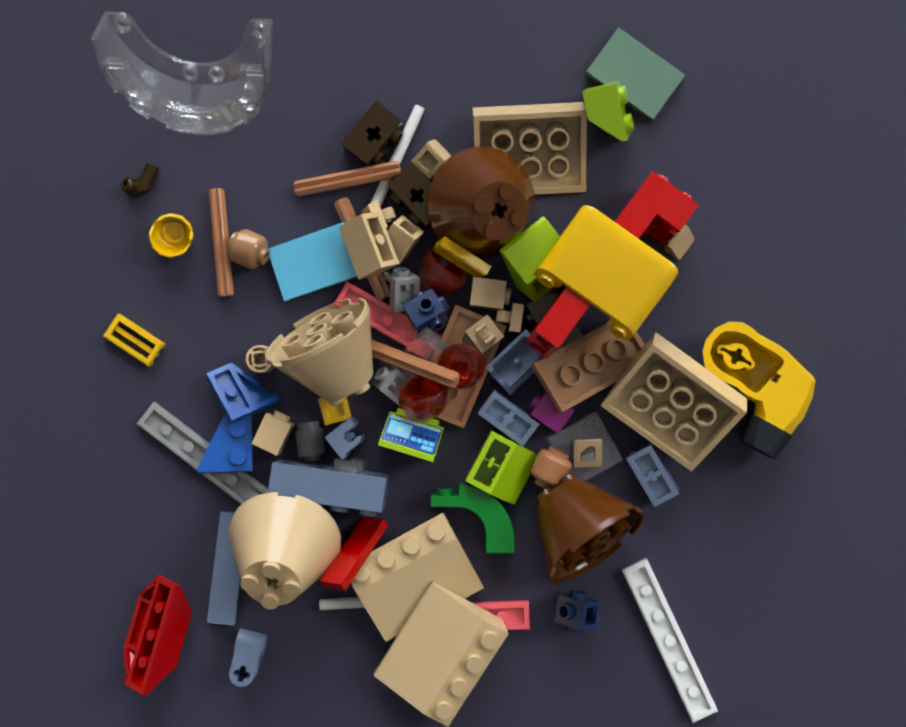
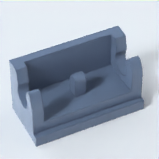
(514, 364)
(508, 417)
(341, 439)
(653, 474)

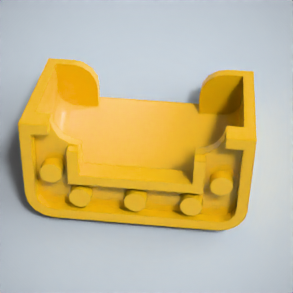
(608, 270)

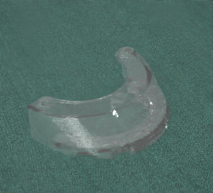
(180, 92)

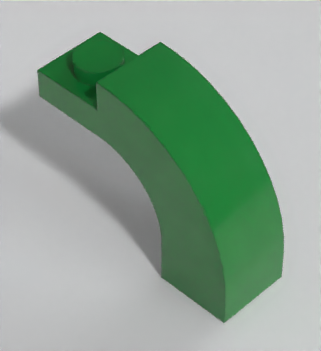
(490, 510)

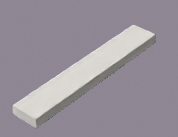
(669, 640)

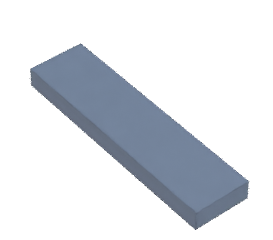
(225, 578)

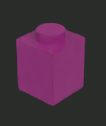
(547, 414)

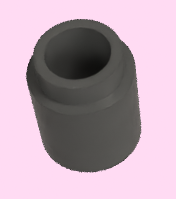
(310, 441)

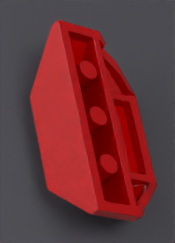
(155, 634)

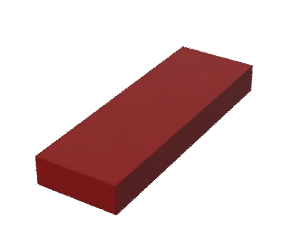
(353, 553)

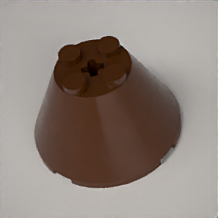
(480, 200)
(582, 526)

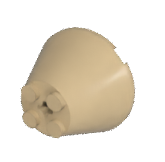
(328, 351)
(281, 546)

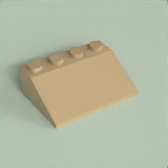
(543, 138)
(675, 402)
(403, 569)
(441, 653)

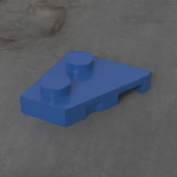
(239, 393)
(229, 448)

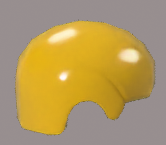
(171, 235)

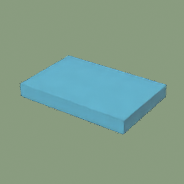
(311, 263)

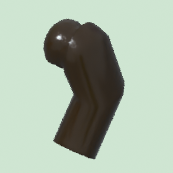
(141, 184)

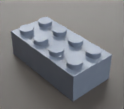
(330, 487)

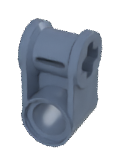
(247, 652)

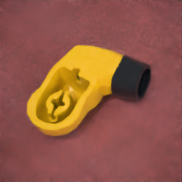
(764, 376)

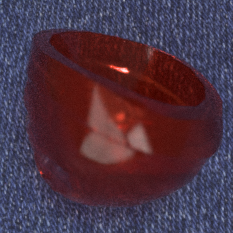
(440, 274)
(466, 361)
(423, 398)

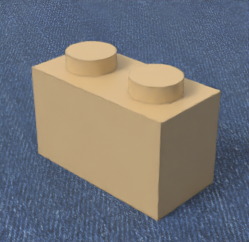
(368, 245)

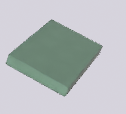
(644, 73)

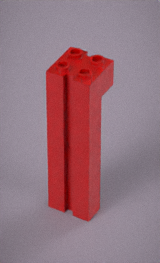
(654, 210)

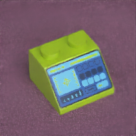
(411, 435)

